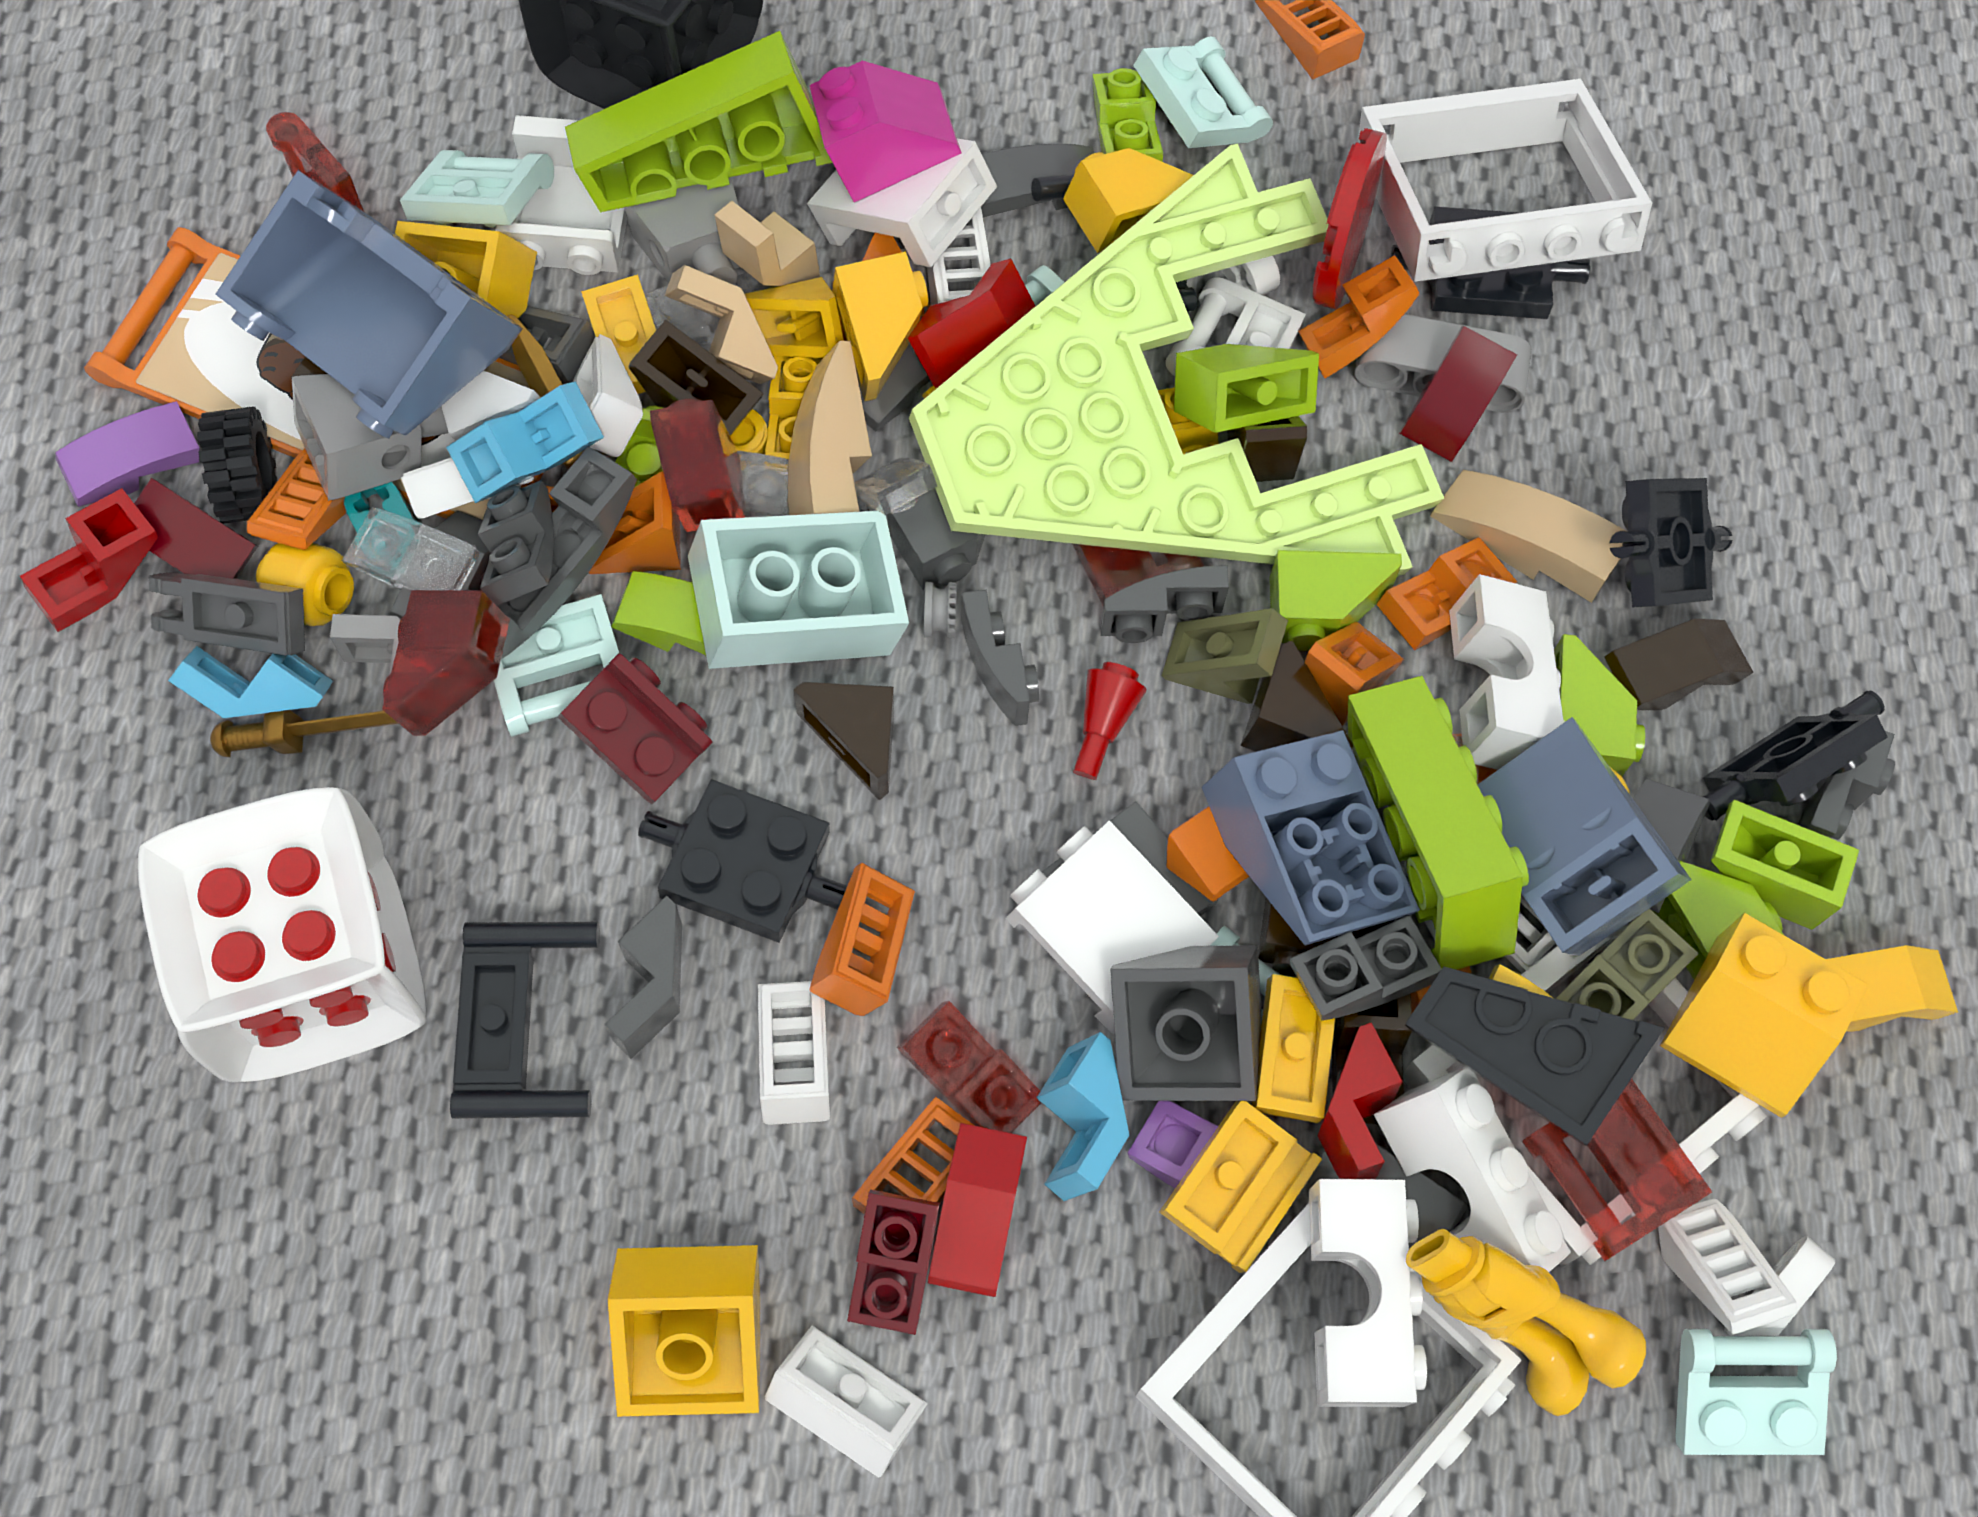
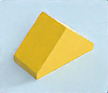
(798, 318)

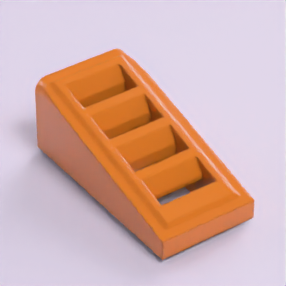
(1314, 54)
(298, 496)
(846, 977)
(902, 1152)

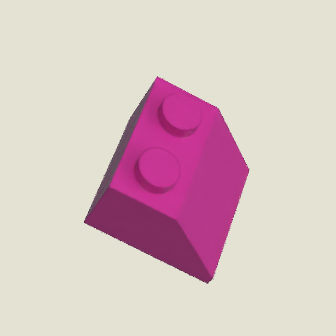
(881, 125)

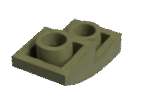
(1632, 968)

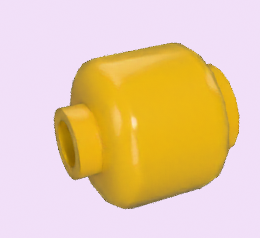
(318, 571)

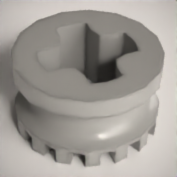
(937, 607)

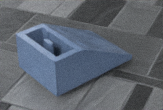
(1310, 837)
(1583, 840)

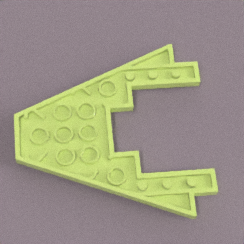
(1068, 435)

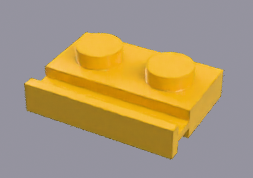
(1240, 1186)

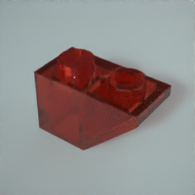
(698, 462)
(443, 656)

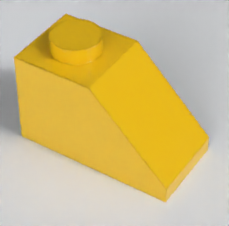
(1117, 191)
(878, 311)

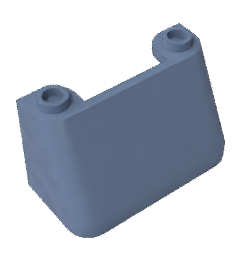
(363, 307)

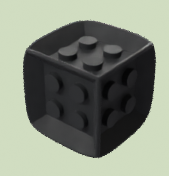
(628, 46)

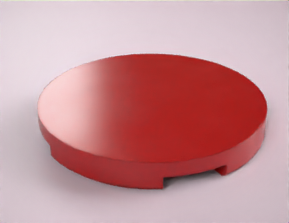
(1349, 217)

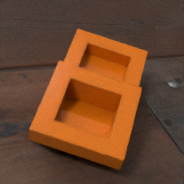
(1375, 305)
(1423, 603)

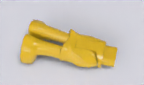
(1505, 1296)

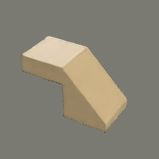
(766, 249)
(738, 336)

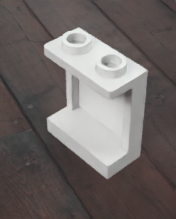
(921, 210)
(563, 219)
(1105, 911)

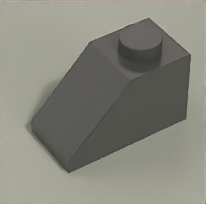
(930, 545)

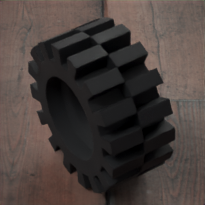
(236, 461)

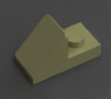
(1226, 653)

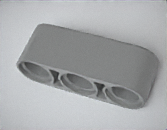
(1415, 348)

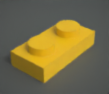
(623, 316)
(1292, 1053)

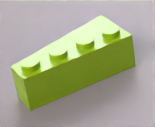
(700, 129)
(1439, 821)

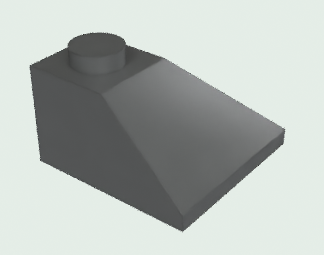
(1188, 1024)

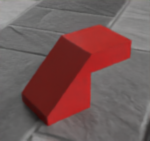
(963, 327)
(109, 548)
(1363, 1089)
(977, 1210)

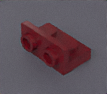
(637, 726)

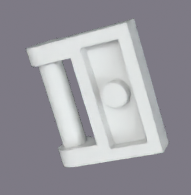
(1259, 322)

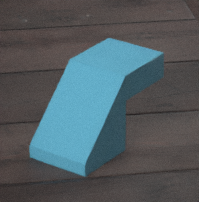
(525, 442)
(280, 685)
(1089, 1100)

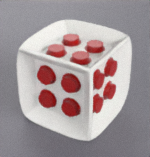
(280, 935)

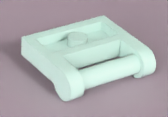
(1191, 102)
(476, 188)
(568, 642)
(1754, 1411)

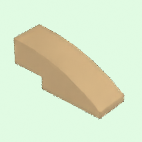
(828, 438)
(1532, 530)

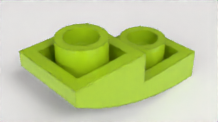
(1126, 113)
(660, 612)

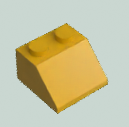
(480, 259)
(1763, 1014)
(685, 1330)

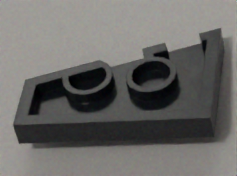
(1537, 1049)

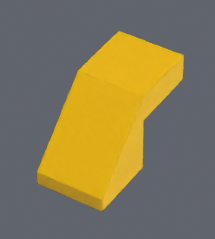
(1901, 984)

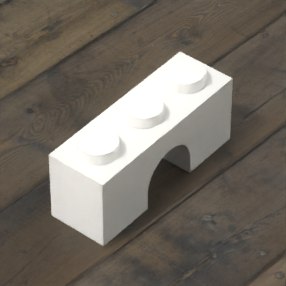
(1511, 638)
(1455, 1130)
(1370, 1230)

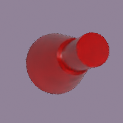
(1109, 702)

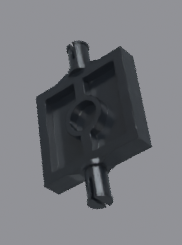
(1506, 292)
(1668, 541)
(1798, 756)
(744, 860)

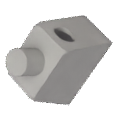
(684, 231)
(345, 450)

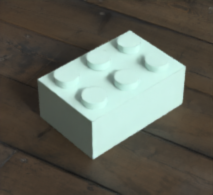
(796, 588)

